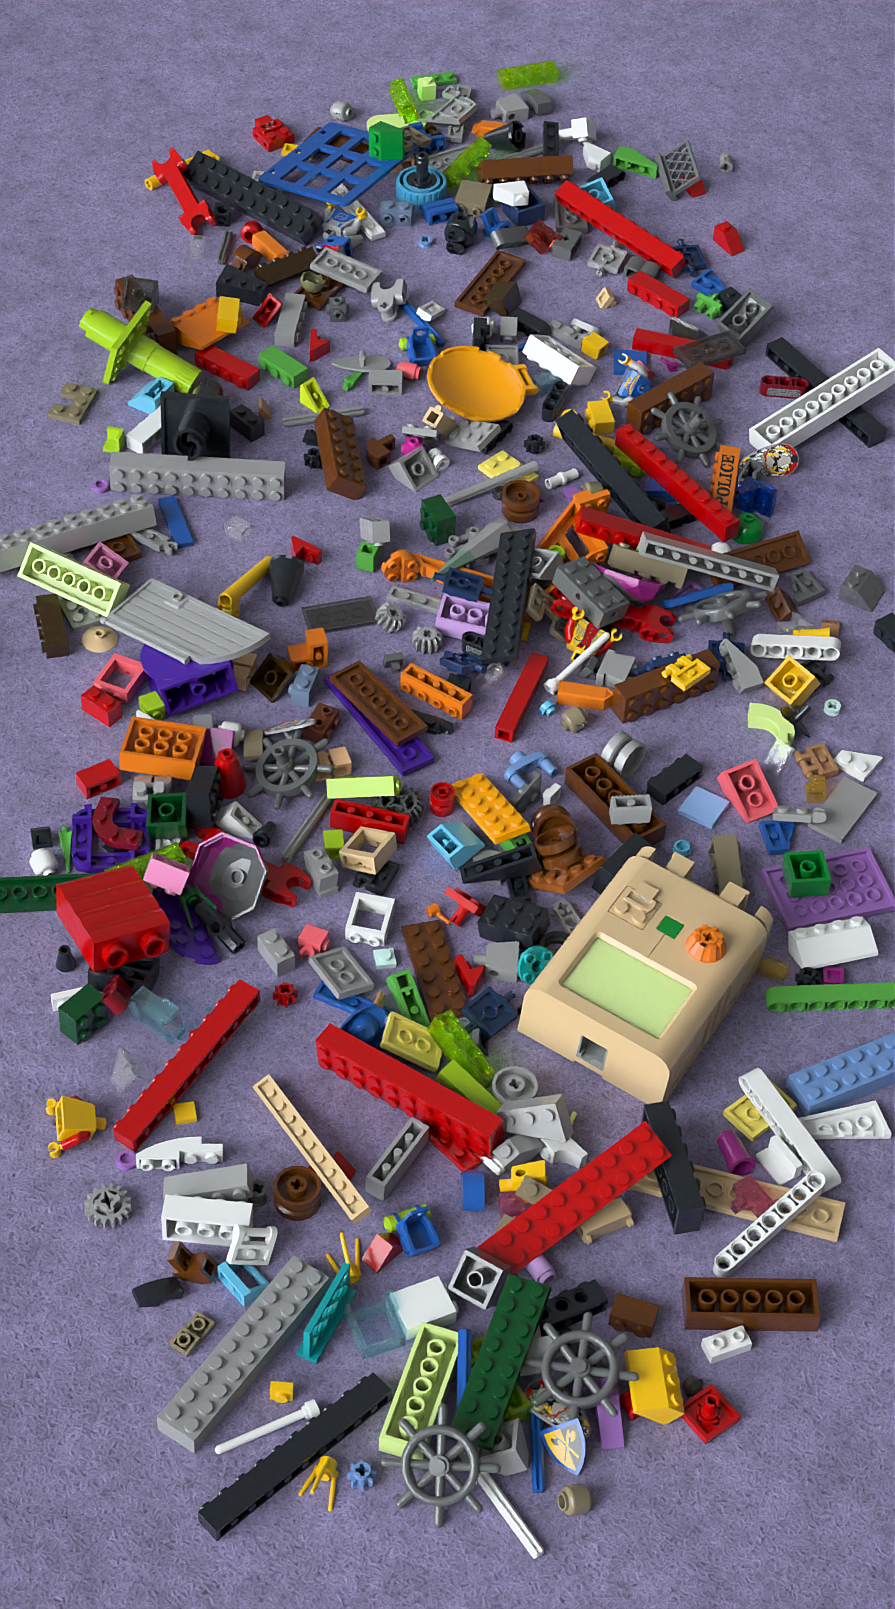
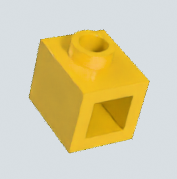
(594, 346)

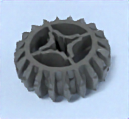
(401, 802)

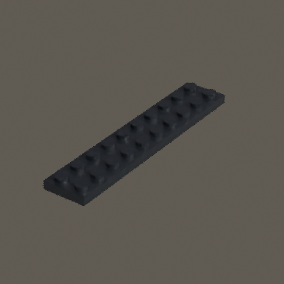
(509, 596)

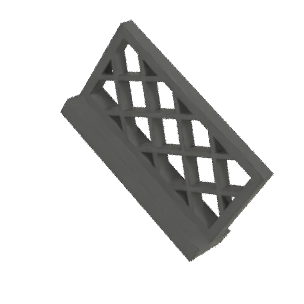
(667, 174)

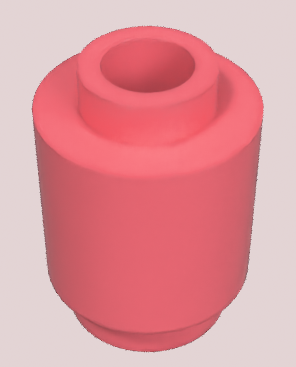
(409, 370)

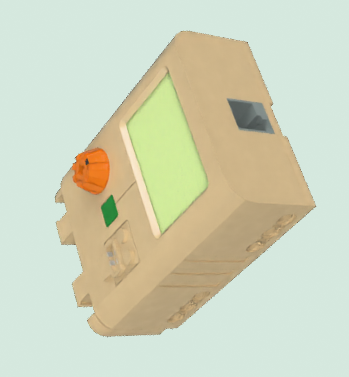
(646, 976)

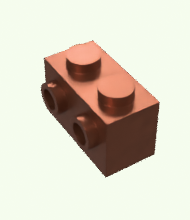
(326, 720)

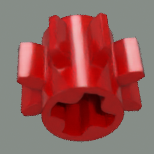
(285, 994)

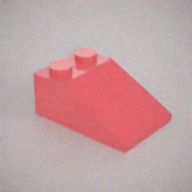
(748, 790)

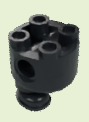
(460, 232)

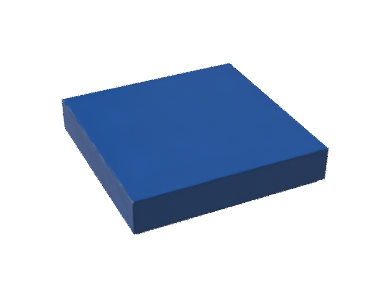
(618, 368)

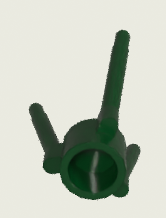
(190, 896)

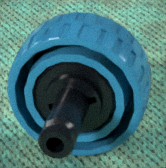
(420, 183)

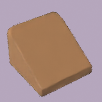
(263, 409)
(833, 624)

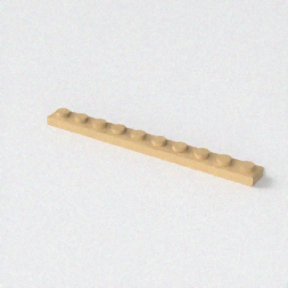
(312, 1149)

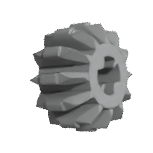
(390, 617)
(427, 639)

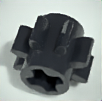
(534, 444)
(312, 458)
(807, 976)

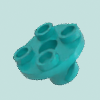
(532, 963)

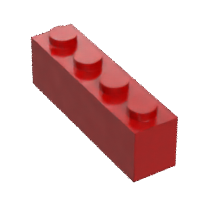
(658, 294)
(227, 367)
(351, 816)

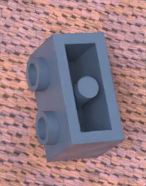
(395, 212)
(304, 685)

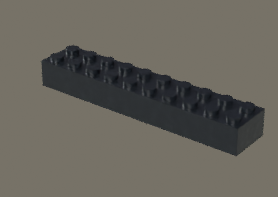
(253, 198)
(608, 471)

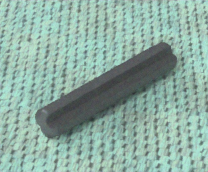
(224, 248)

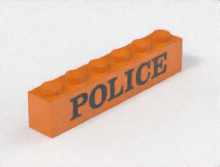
(725, 476)

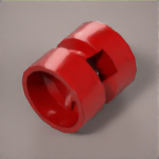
(442, 799)

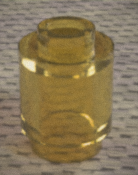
(773, 968)

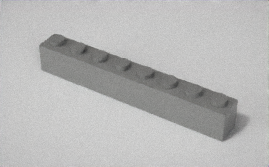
(707, 561)

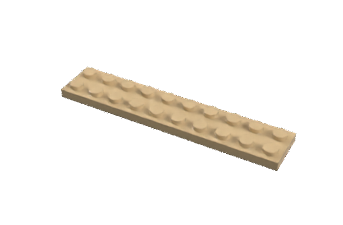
(819, 1219)

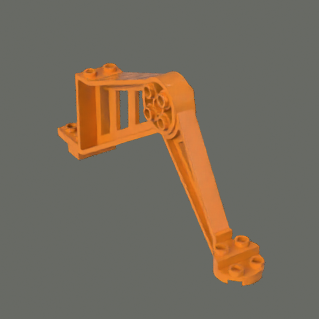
(406, 565)

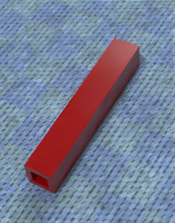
(663, 345)
(521, 697)

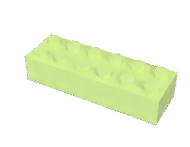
(72, 579)
(421, 1387)

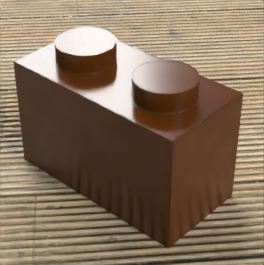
(633, 1315)

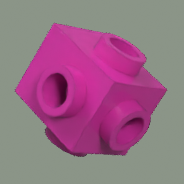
(411, 444)

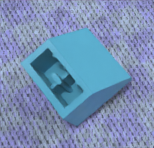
(149, 396)
(455, 843)

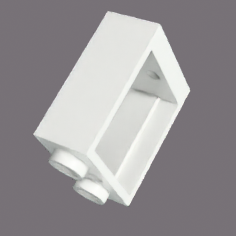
(372, 904)

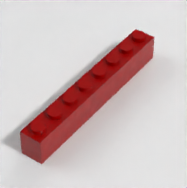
(617, 530)

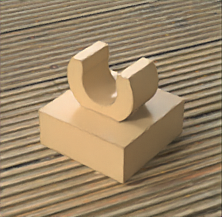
(605, 299)

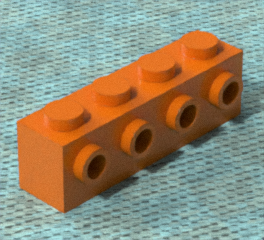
(436, 691)

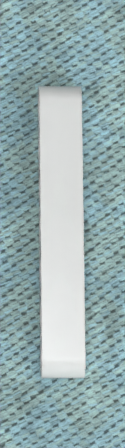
(788, 1126)
(764, 1232)

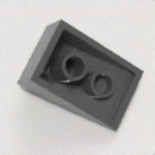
(745, 317)

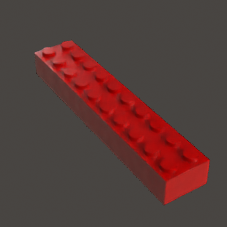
(410, 1091)

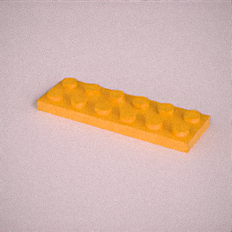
(489, 808)

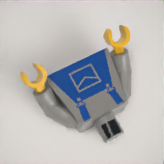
(341, 223)

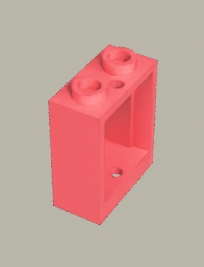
(124, 665)

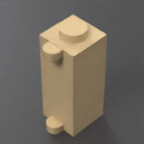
(440, 422)
(608, 1219)

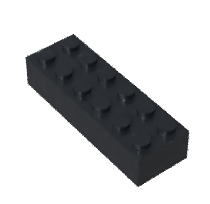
(675, 1175)

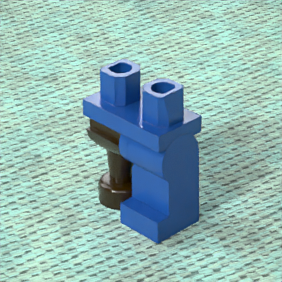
(429, 130)

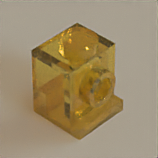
(815, 789)

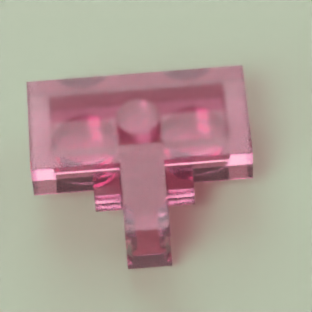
(750, 1197)

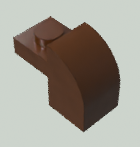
(245, 257)
(379, 451)
(195, 1267)

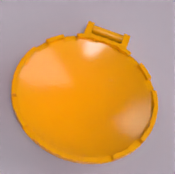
(478, 383)

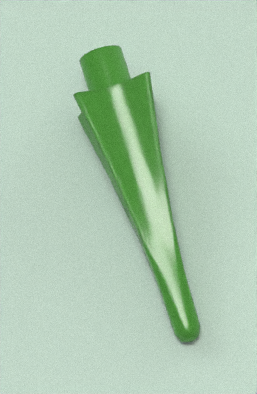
(352, 380)
(66, 843)

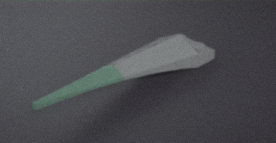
(483, 544)

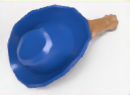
(368, 1022)

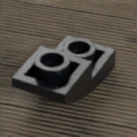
(153, 1292)

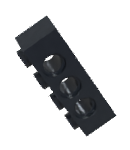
(588, 1292)

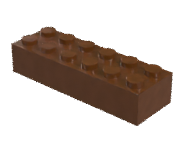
(526, 169)
(158, 328)
(686, 386)
(340, 454)
(653, 692)
(595, 784)
(750, 1302)

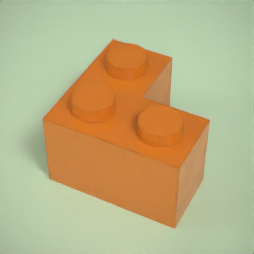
(312, 652)

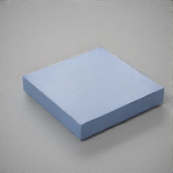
(703, 807)

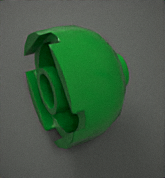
(750, 529)

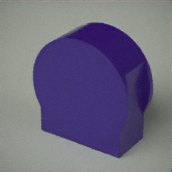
(186, 685)

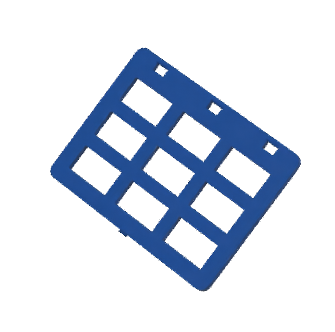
(319, 142)

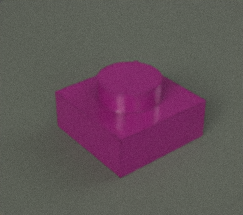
(833, 975)

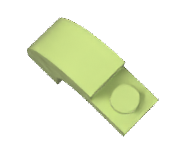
(770, 719)

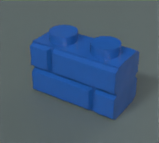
(439, 211)

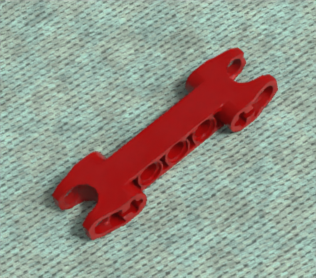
(194, 211)
(642, 620)
(278, 879)

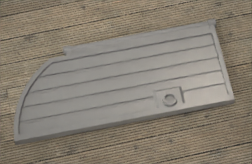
(183, 625)

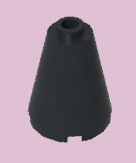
(507, 137)
(284, 578)

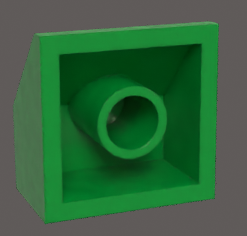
(386, 142)

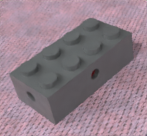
(590, 592)

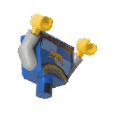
(631, 385)

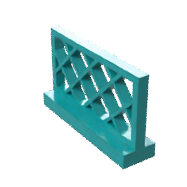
(327, 1316)

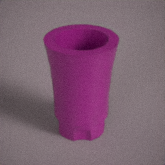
(735, 1154)

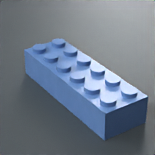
(844, 1077)

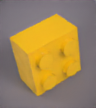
(792, 682)

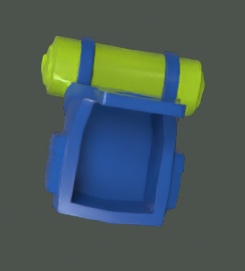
(419, 348)
(415, 1230)

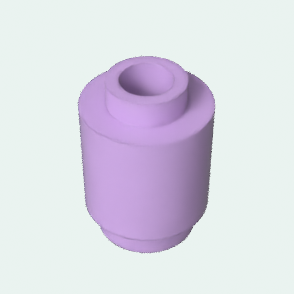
(541, 1270)

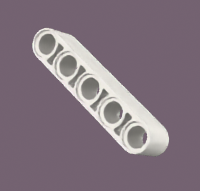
(788, 643)

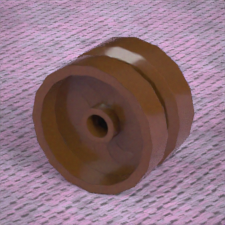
(520, 501)
(549, 817)
(558, 847)
(297, 1193)

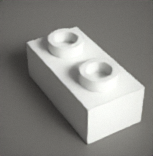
(726, 1344)

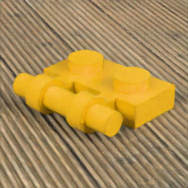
(689, 674)

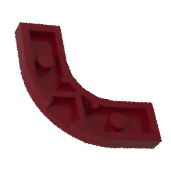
(110, 833)

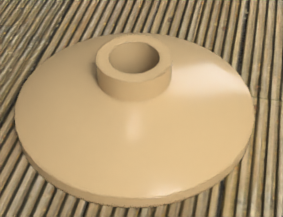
(99, 639)

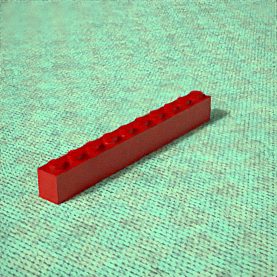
(620, 228)
(677, 482)
(186, 1065)

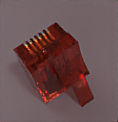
(541, 237)

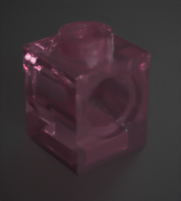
(510, 1204)

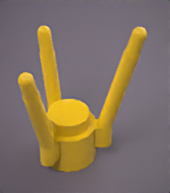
(355, 1271)
(324, 1471)

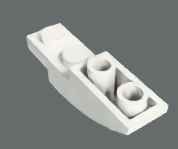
(172, 1152)

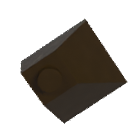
(272, 676)

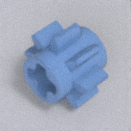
(361, 1481)

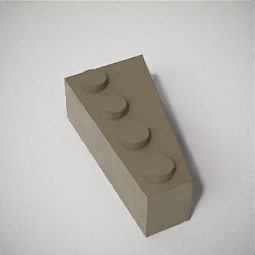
(631, 561)
(725, 861)

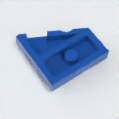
(707, 283)
(776, 835)

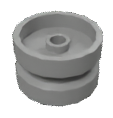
(624, 754)
(514, 1084)

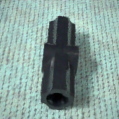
(227, 934)

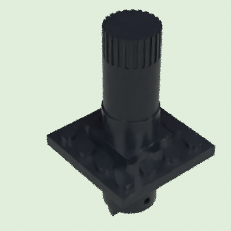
(196, 422)

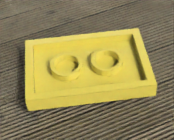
(502, 463)
(410, 1042)
(747, 1117)

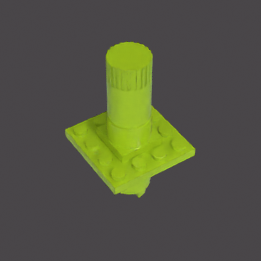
(131, 346)

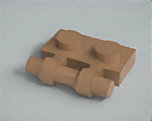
(820, 758)

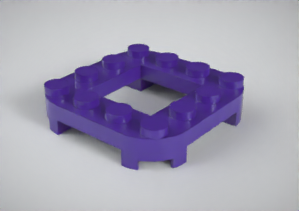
(82, 828)

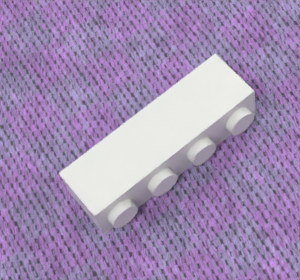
(146, 433)

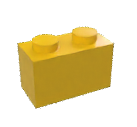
(228, 314)
(600, 417)

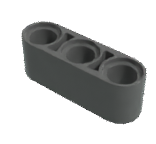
(509, 237)

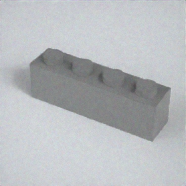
(290, 320)
(397, 1159)
(219, 1183)

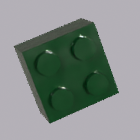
(437, 519)
(167, 816)
(82, 1014)

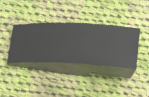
(537, 101)

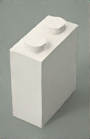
(424, 1303)

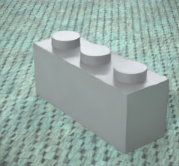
(375, 530)

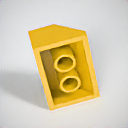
(658, 1388)

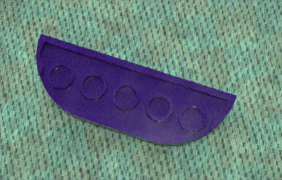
(187, 942)

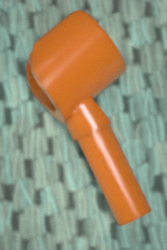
(433, 910)

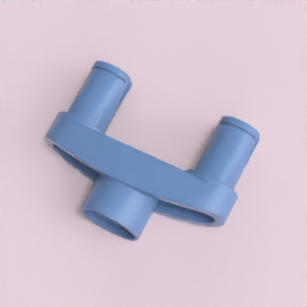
(523, 763)

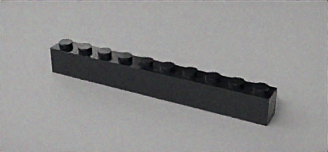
(796, 365)
(294, 1456)

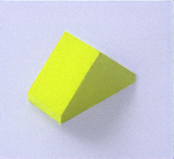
(312, 396)

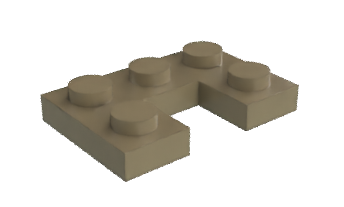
(416, 137)
(82, 400)
(541, 602)
(529, 1191)

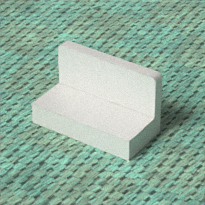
(780, 1161)

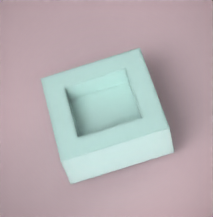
(384, 958)

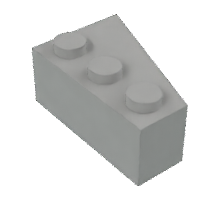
(538, 1117)

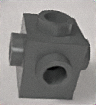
(336, 306)

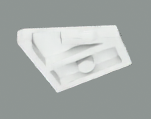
(857, 764)

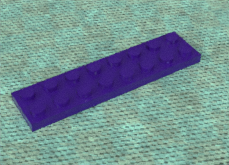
(405, 758)

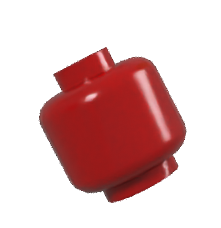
(249, 229)

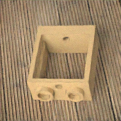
(371, 862)

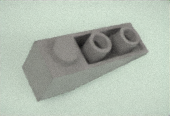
(743, 671)

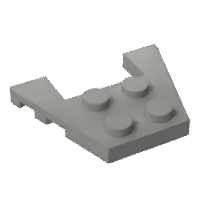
(453, 112)

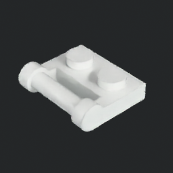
(251, 1252)

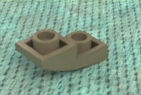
(253, 744)
(192, 1335)

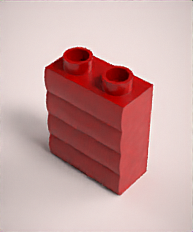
(113, 918)

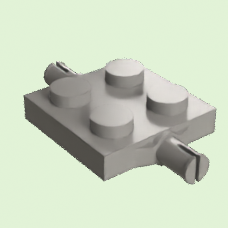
(607, 258)

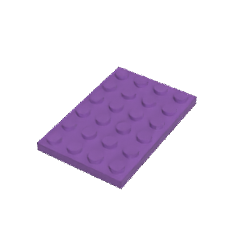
(854, 891)

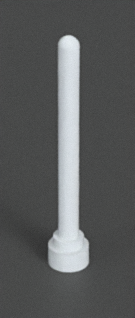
(552, 685)
(307, 1411)

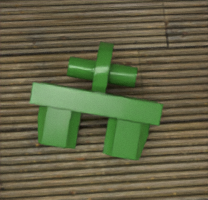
(711, 303)

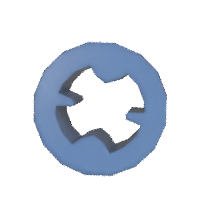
(428, 241)

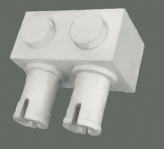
(582, 130)

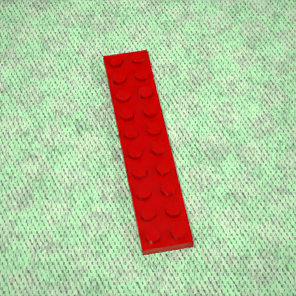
(577, 1199)

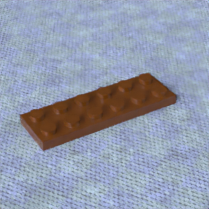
(498, 268)
(781, 553)
(378, 703)
(434, 968)

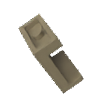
(473, 197)

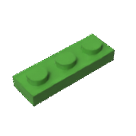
(440, 79)

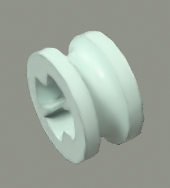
(834, 704)

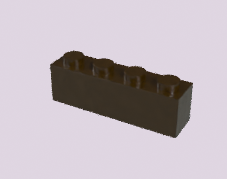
(286, 267)
(51, 625)

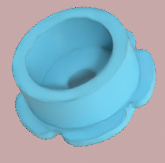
(548, 708)
(682, 844)

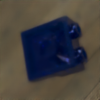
(756, 497)

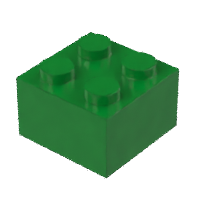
(806, 873)

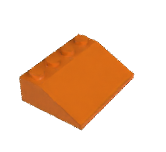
(198, 326)
(162, 748)

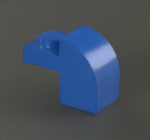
(492, 222)
(473, 1190)

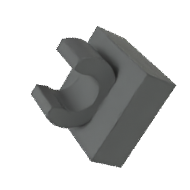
(393, 661)
(589, 668)

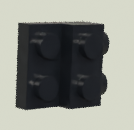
(480, 332)

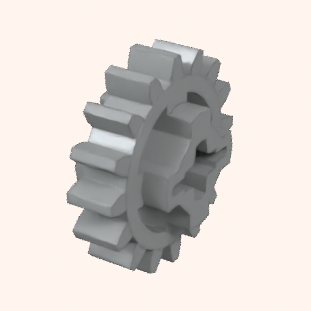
(98, 1210)

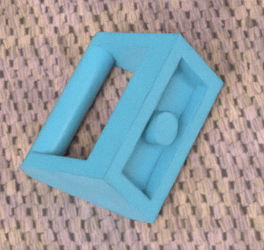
(237, 1287)

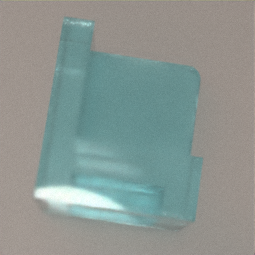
(545, 382)

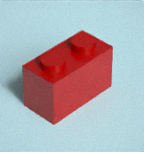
(101, 706)
(98, 778)

